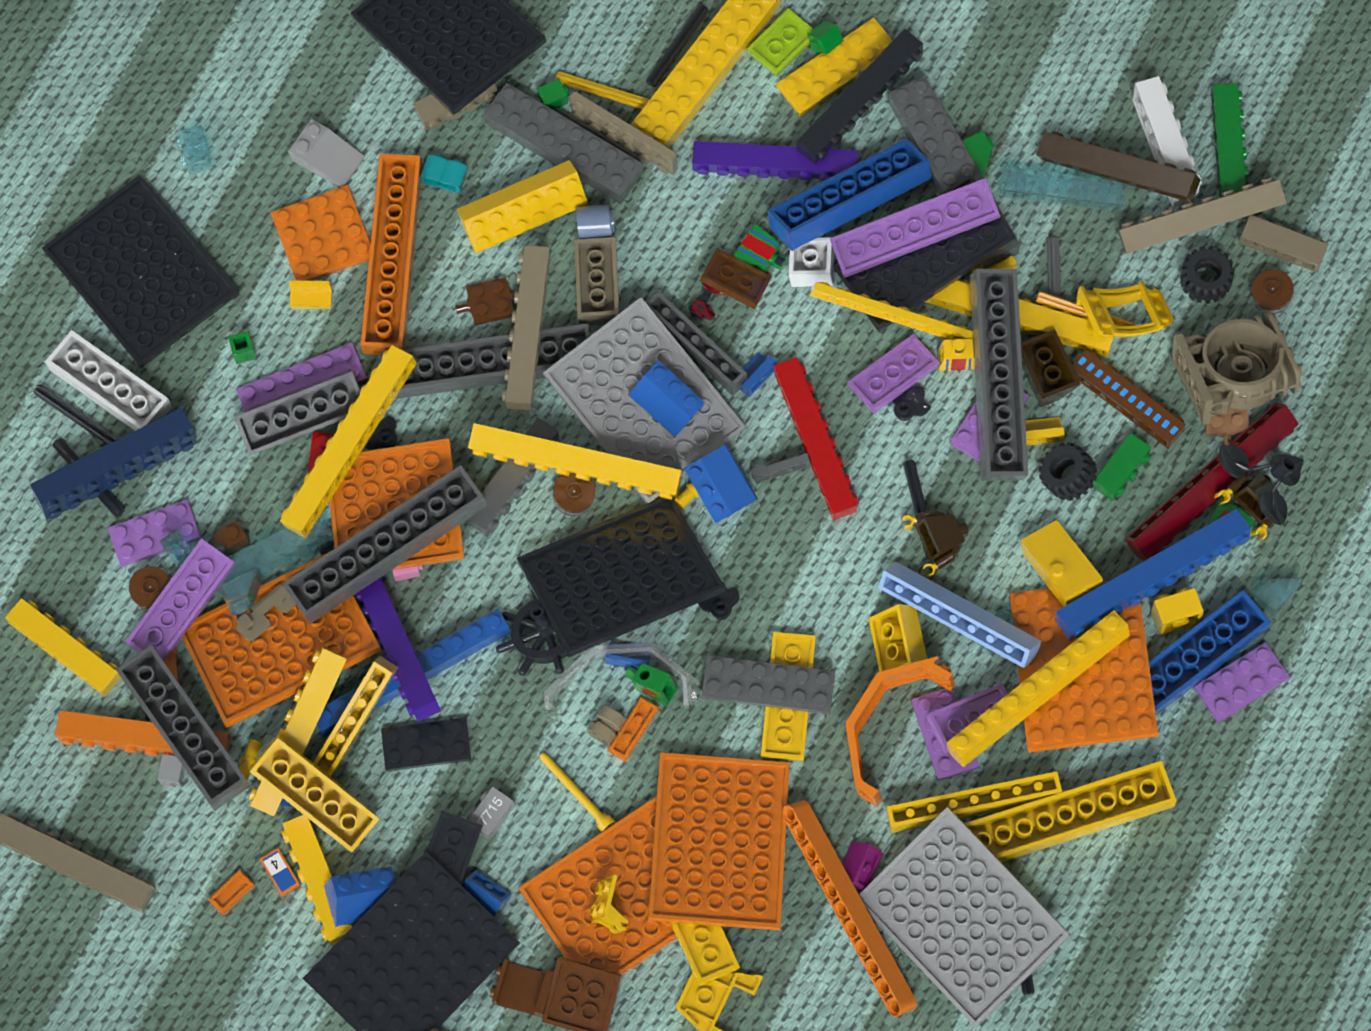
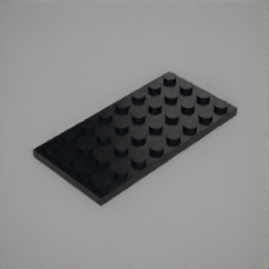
(927, 271)

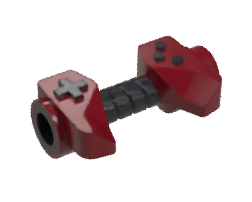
(699, 308)

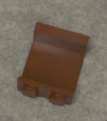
(521, 988)

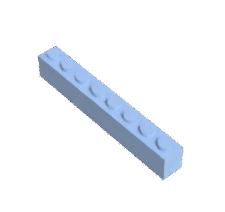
(959, 614)

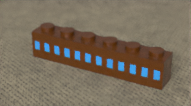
(1128, 399)

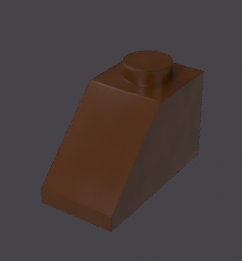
(229, 539)

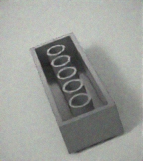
(297, 412)

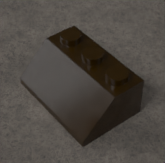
(1048, 368)

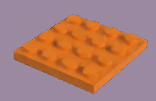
(322, 234)

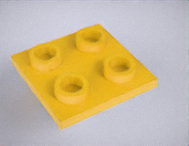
(602, 910)

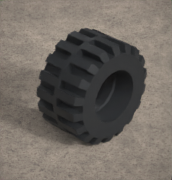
(1207, 290)
(1078, 481)

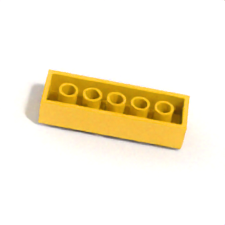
(522, 206)
(314, 793)

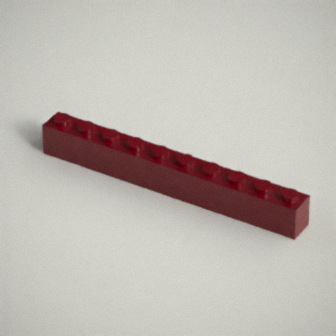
(1200, 490)

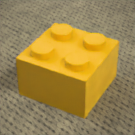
(1176, 611)

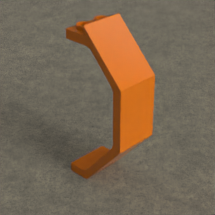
(883, 681)

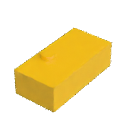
(1060, 563)

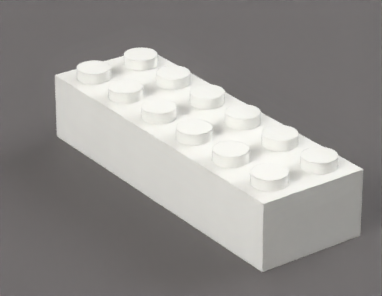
(1162, 128)
(107, 382)

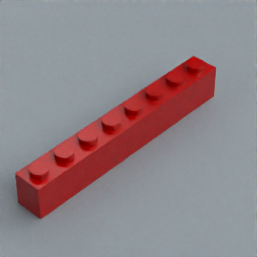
(815, 439)

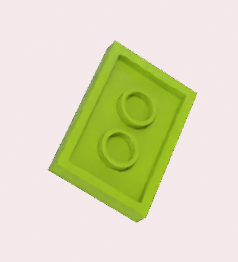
(781, 42)

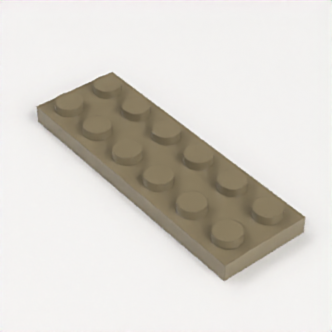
(624, 133)

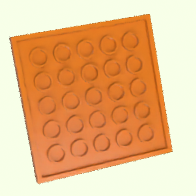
(384, 481)

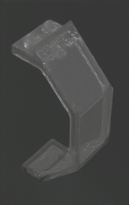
(623, 650)

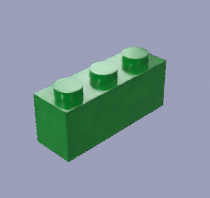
(1122, 467)

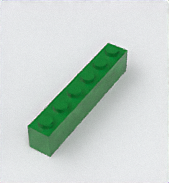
(1229, 137)

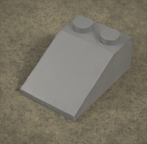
(325, 154)

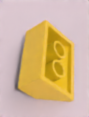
(897, 637)

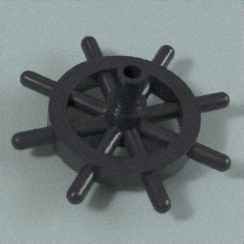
(542, 632)

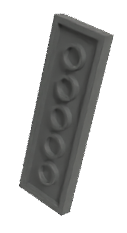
(768, 684)

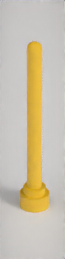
(604, 821)

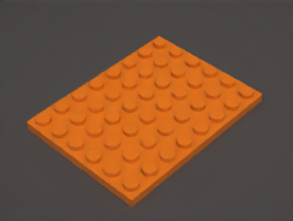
(261, 672)
(1103, 703)
(719, 841)
(567, 889)

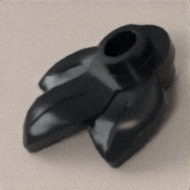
(913, 402)
(384, 429)
(726, 599)

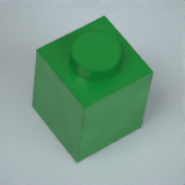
(825, 37)
(553, 94)
(242, 347)

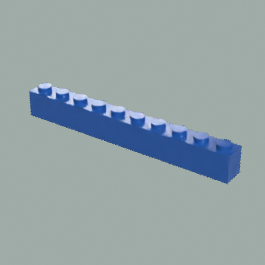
(1153, 574)
(432, 660)

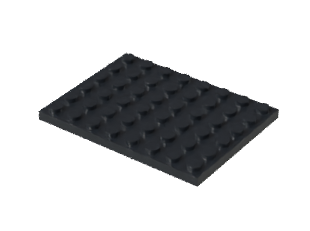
(451, 44)
(140, 271)
(620, 575)
(412, 954)

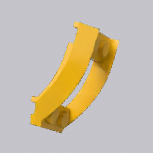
(1098, 300)

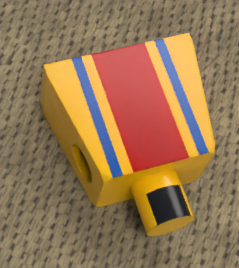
(956, 355)

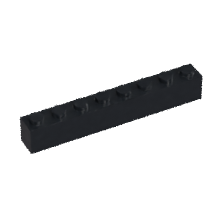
(859, 97)

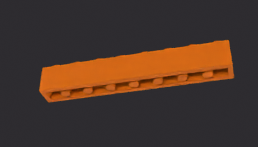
(117, 733)

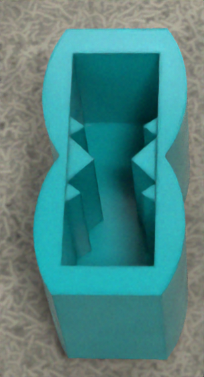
(444, 173)

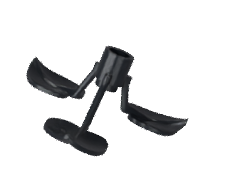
(1283, 467)

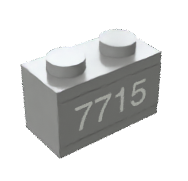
(491, 812)

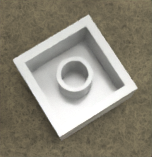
(812, 263)

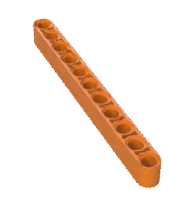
(849, 908)

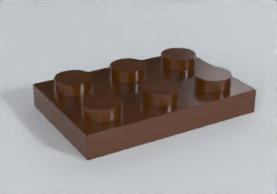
(735, 278)

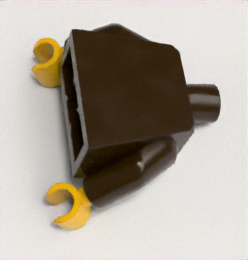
(1247, 493)
(939, 535)

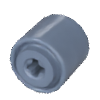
(595, 221)

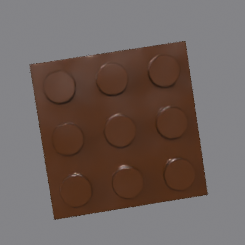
(581, 997)

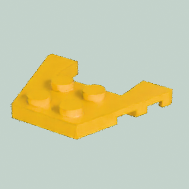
(704, 1003)

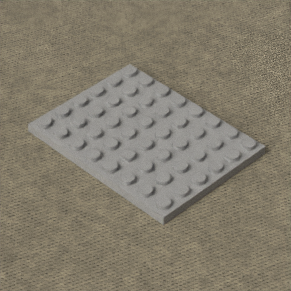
(607, 367)
(962, 917)

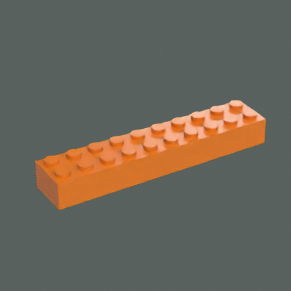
(391, 253)

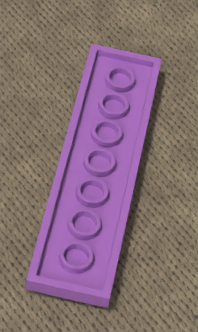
(915, 227)

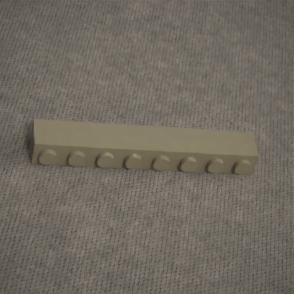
(1201, 216)
(527, 329)
(75, 864)

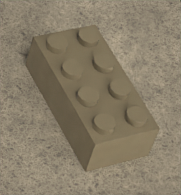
(596, 280)

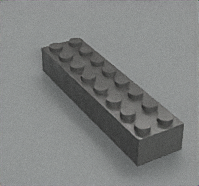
(562, 140)
(183, 728)

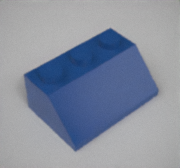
(666, 399)
(720, 483)
(356, 893)

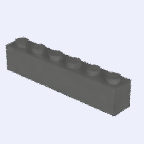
(698, 345)
(508, 484)

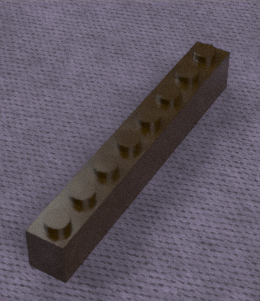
(1119, 167)

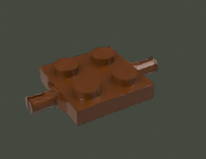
(488, 301)

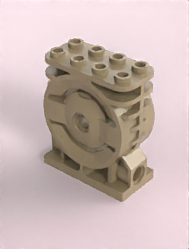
(1229, 386)

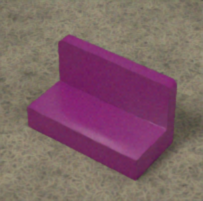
(861, 864)

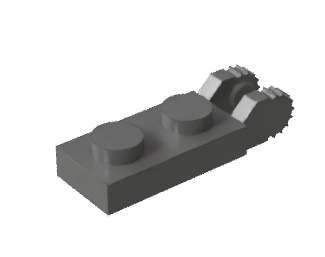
(779, 468)

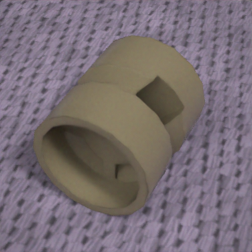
(607, 723)

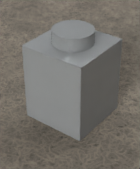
(170, 772)

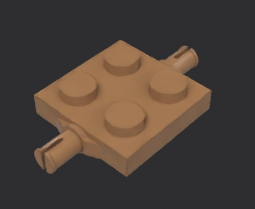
(1228, 424)

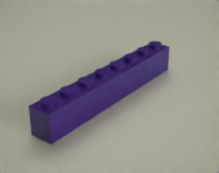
(767, 161)
(398, 651)

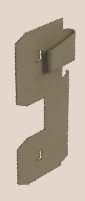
(277, 597)

